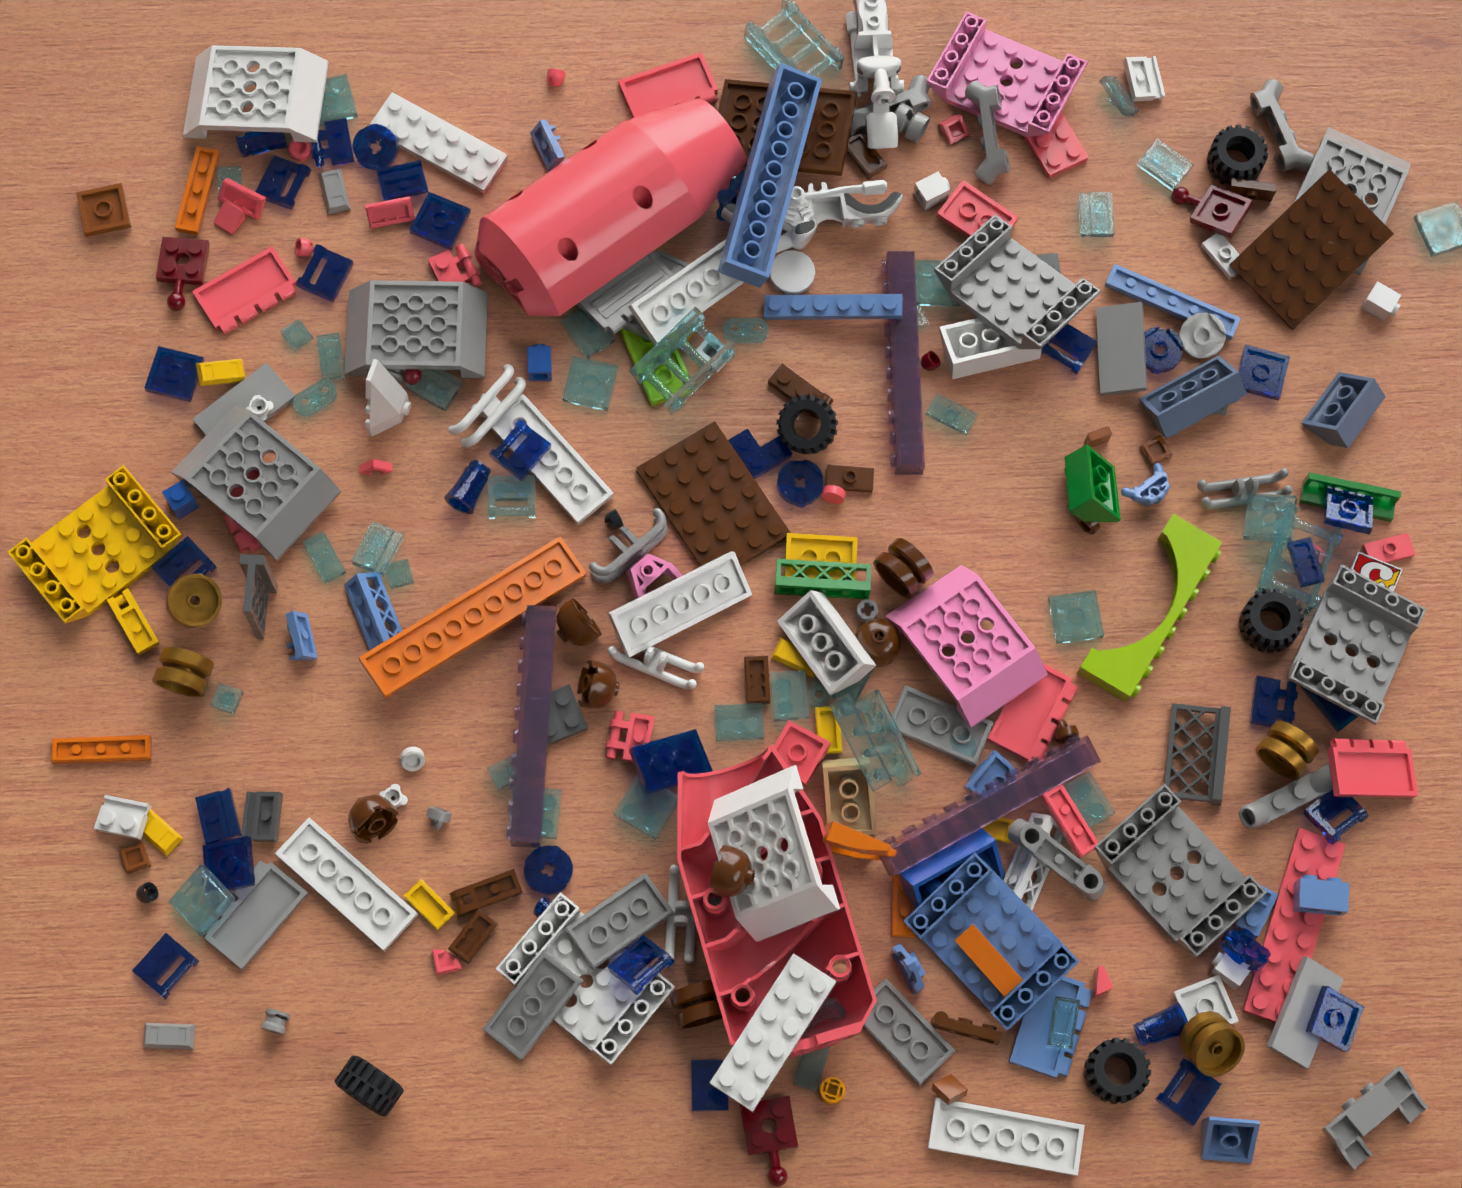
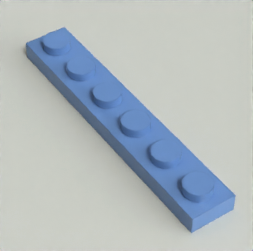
(1165, 298)
(833, 307)

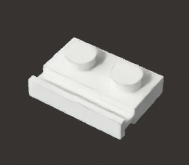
(1144, 78)
(122, 817)

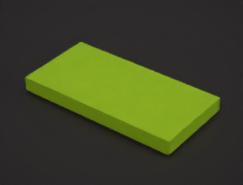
(637, 349)

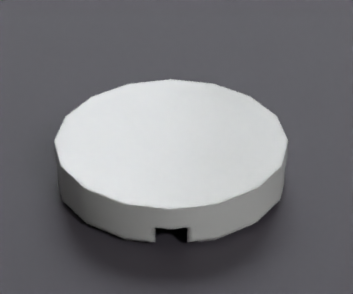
(792, 272)
(1202, 335)

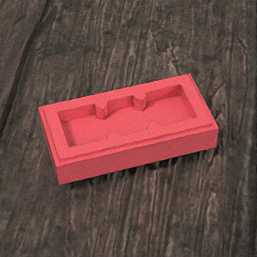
(242, 197)
(389, 212)
(1390, 548)

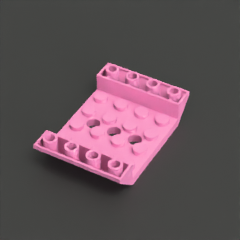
(1036, 89)
(981, 673)

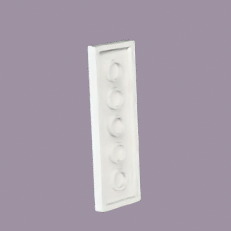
(441, 143)
(672, 300)
(561, 468)
(680, 604)
(346, 884)
(773, 1032)
(1006, 1137)

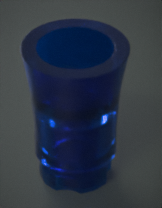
(259, 142)
(468, 487)
(1161, 1025)

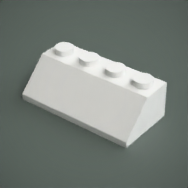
(977, 348)
(826, 642)

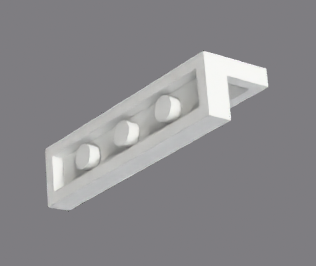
(1023, 864)

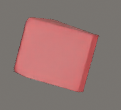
(954, 128)
(229, 217)
(1101, 982)

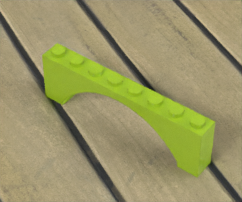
(1123, 667)

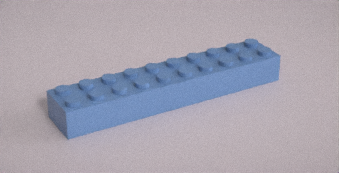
(770, 176)

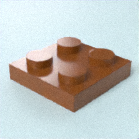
(103, 209)

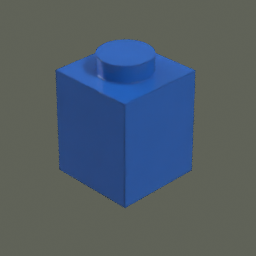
(539, 363)
(180, 499)

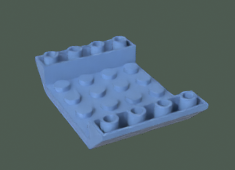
(982, 898)

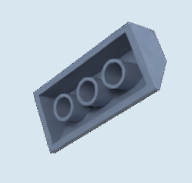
(1193, 396)

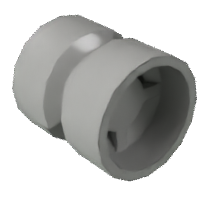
(911, 124)

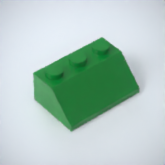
(1091, 486)

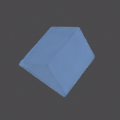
(1228, 1139)

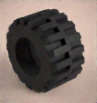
(1241, 140)
(787, 424)
(1284, 608)
(1132, 1056)
(369, 1085)

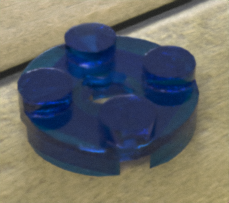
(369, 136)
(1173, 349)
(800, 495)
(542, 882)
(1244, 948)

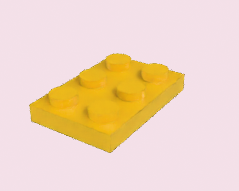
(820, 548)

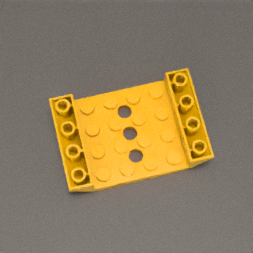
(122, 521)

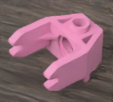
(655, 566)

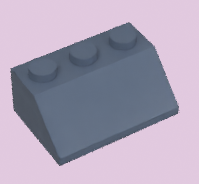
(1344, 409)

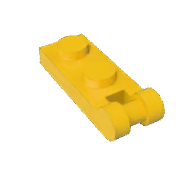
(133, 622)

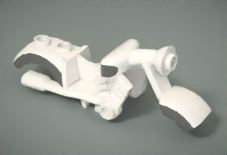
(874, 59)
(837, 204)

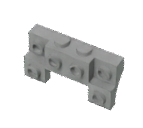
(1368, 1110)

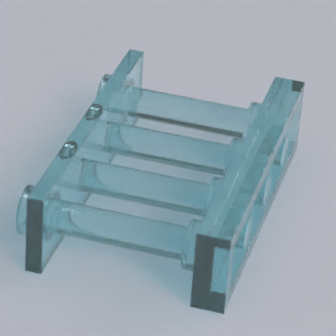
(772, 50)
(667, 345)
(1276, 562)
(886, 733)

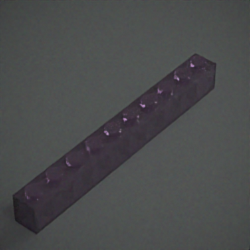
(904, 367)
(533, 727)
(990, 804)

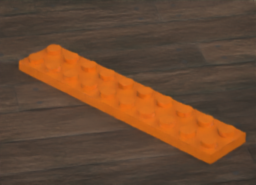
(472, 617)

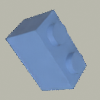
(1321, 896)

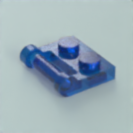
(276, 179)
(730, 194)
(331, 276)
(1074, 343)
(527, 453)
(180, 560)
(1328, 809)
(636, 959)
(159, 961)
(1195, 1097)

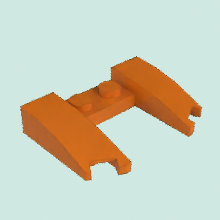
(852, 843)

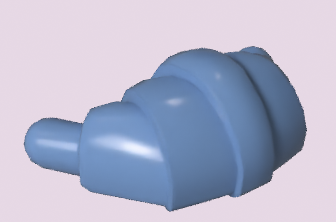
(1151, 490)

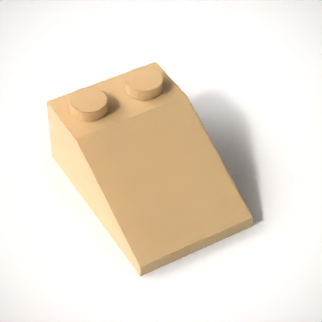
(848, 795)

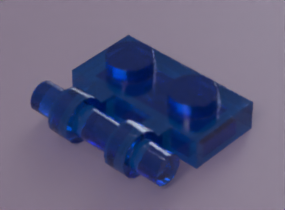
(338, 141)
(1265, 701)

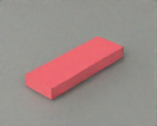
(1069, 820)

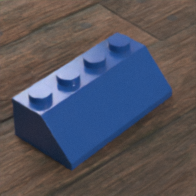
(931, 872)

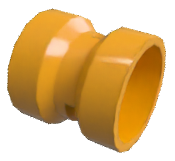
(828, 1093)

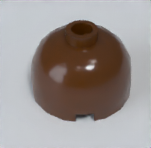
(576, 625)
(879, 640)
(597, 685)
(371, 818)
(732, 872)

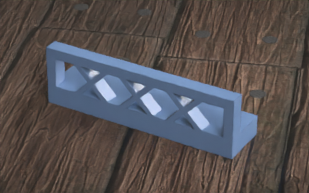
(367, 613)

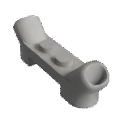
(915, 97)
(1288, 154)
(996, 159)
(1286, 799)
(1057, 858)

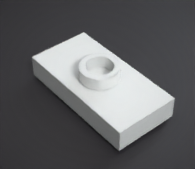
(1221, 253)

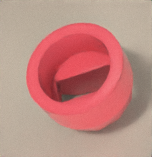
(555, 77)
(303, 247)

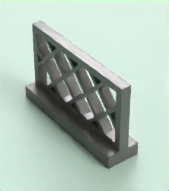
(259, 584)
(1218, 749)

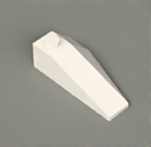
(386, 400)

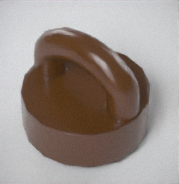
(1089, 527)
(1065, 731)

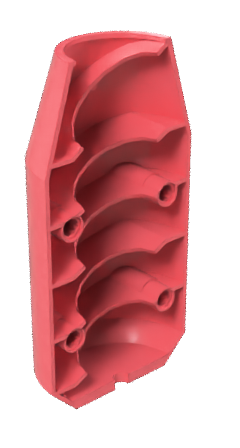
(608, 206)
(731, 953)

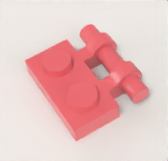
(446, 269)
(638, 730)

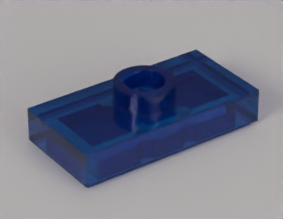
(1305, 562)

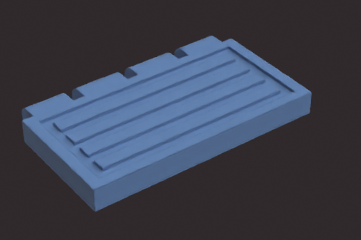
(1031, 1042)

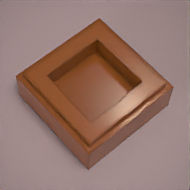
(1098, 437)
(1156, 450)
(135, 858)
(949, 1089)

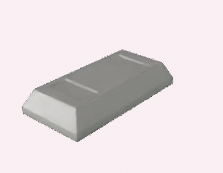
(334, 191)
(169, 1036)

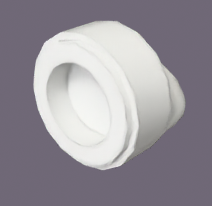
(412, 759)

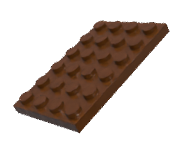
(828, 131)
(1311, 249)
(712, 498)

